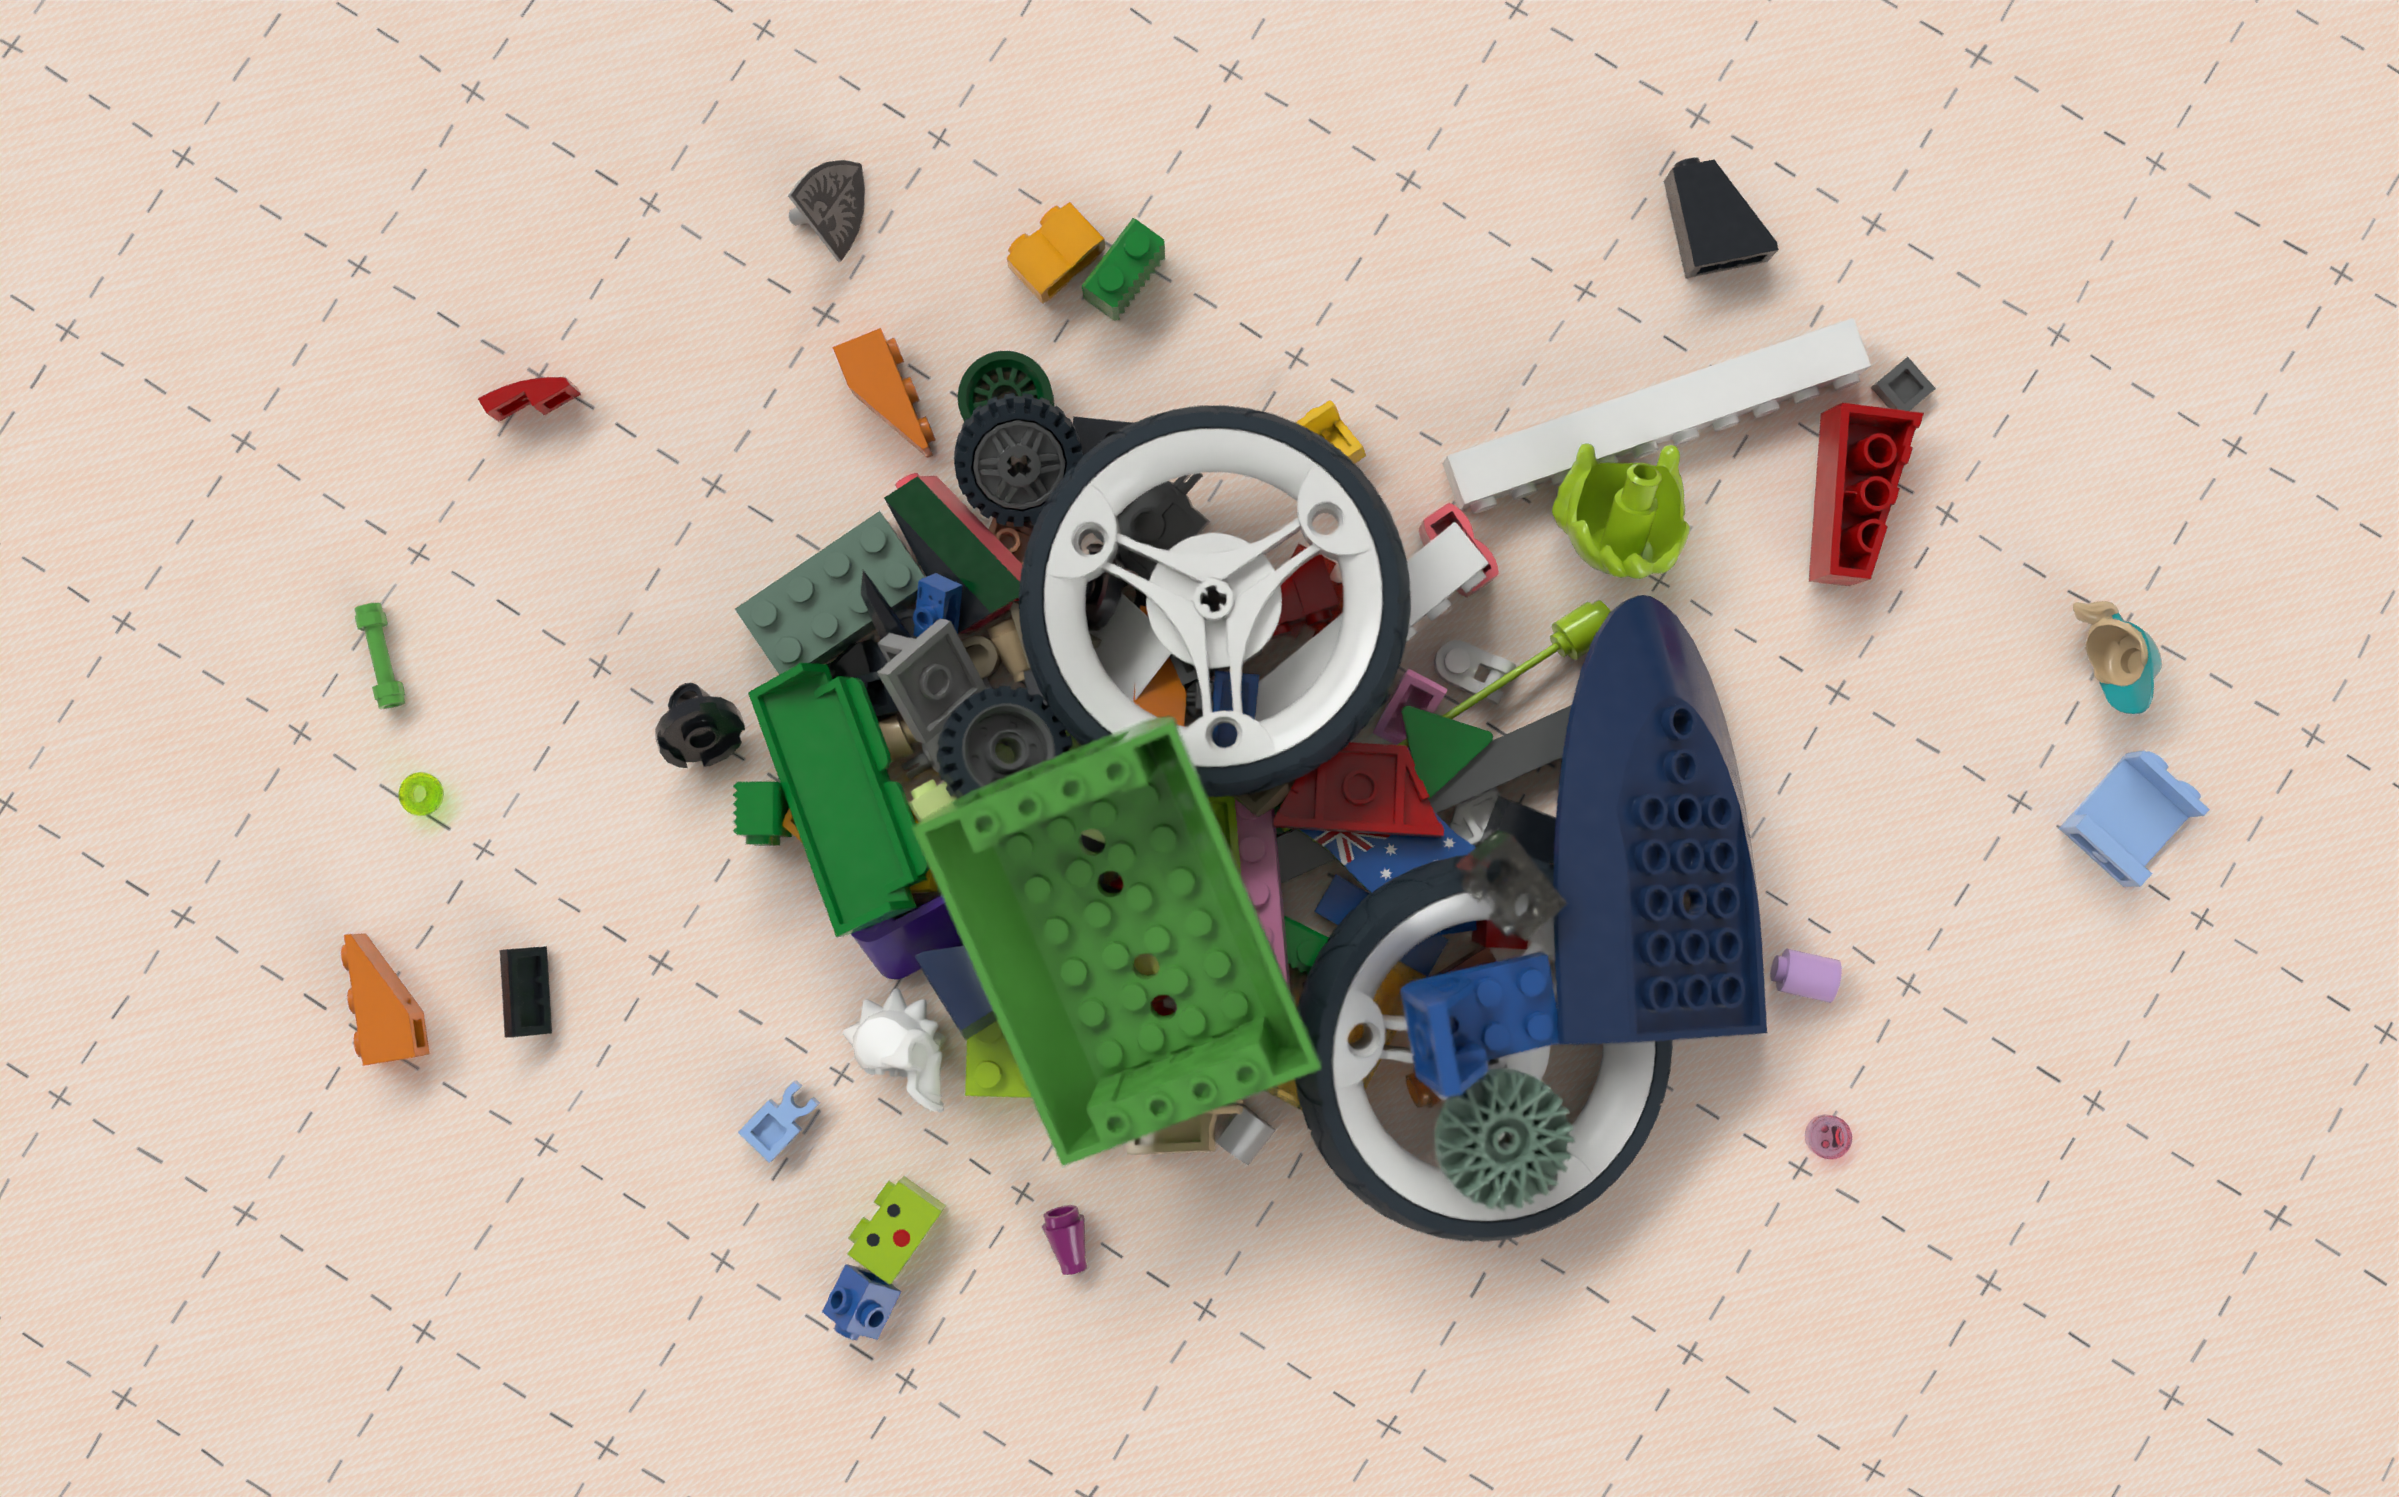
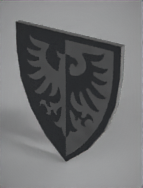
(832, 203)

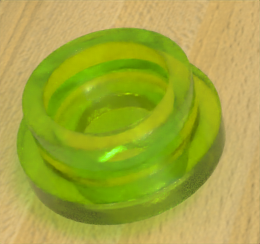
(433, 797)

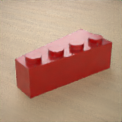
(1855, 487)

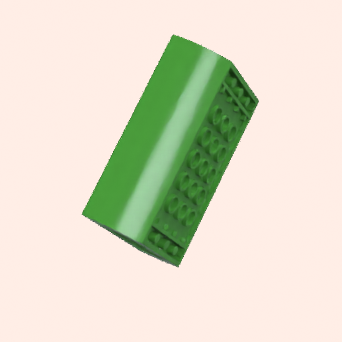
(1064, 950)

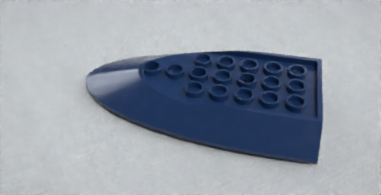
(1641, 819)

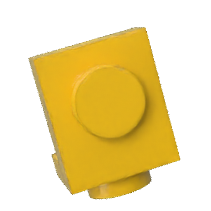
(1328, 424)

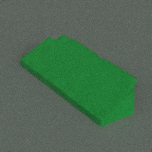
(841, 795)

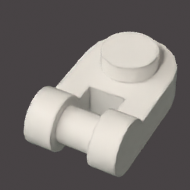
(1458, 662)

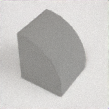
(1244, 1135)

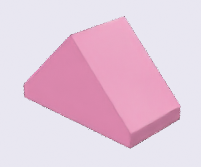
(1411, 691)

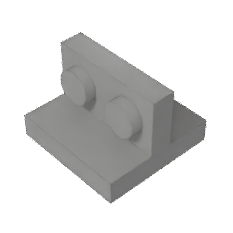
(928, 677)

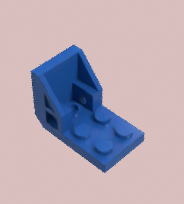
(1476, 1017)

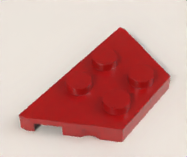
(1362, 792)

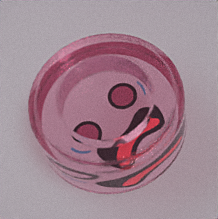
(1828, 1136)

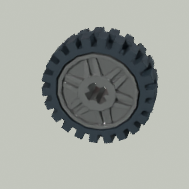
(1014, 428)

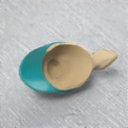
(2121, 656)

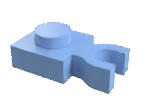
(775, 1125)

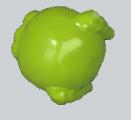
(1624, 514)

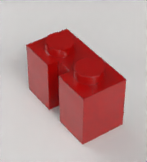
(1306, 596)

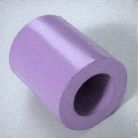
(1806, 975)

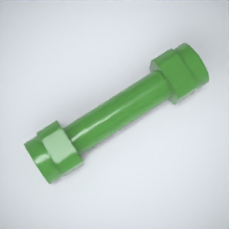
(371, 620)

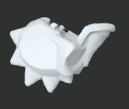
(900, 1042)

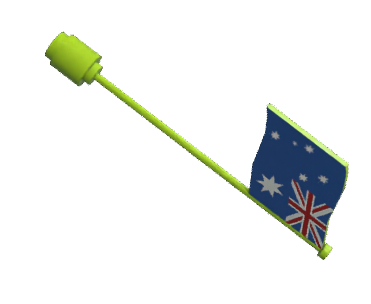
(1381, 857)

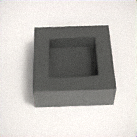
(1903, 386)

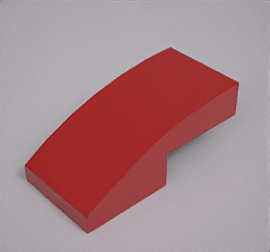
(542, 393)

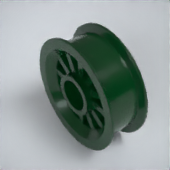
(997, 363)

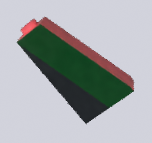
(956, 546)

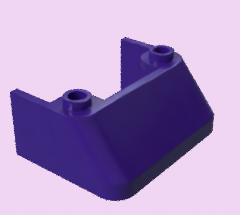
(896, 942)

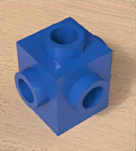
(860, 1303)

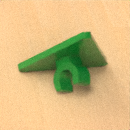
(1440, 745)

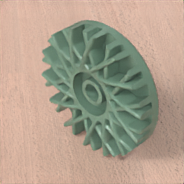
(1525, 1156)

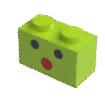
(895, 1229)

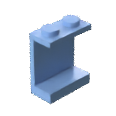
(2132, 816)

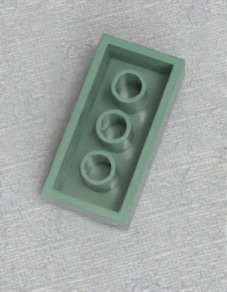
(819, 603)

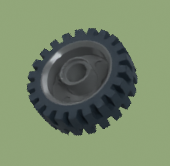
(995, 718)

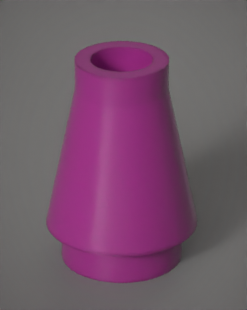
(1066, 1236)

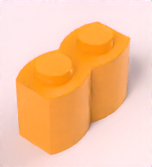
(1055, 251)

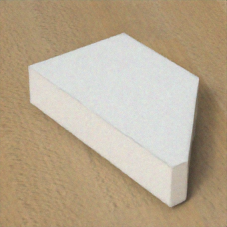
(1473, 815)

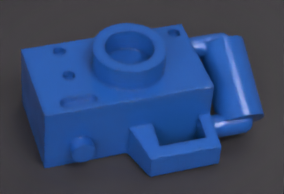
(936, 599)

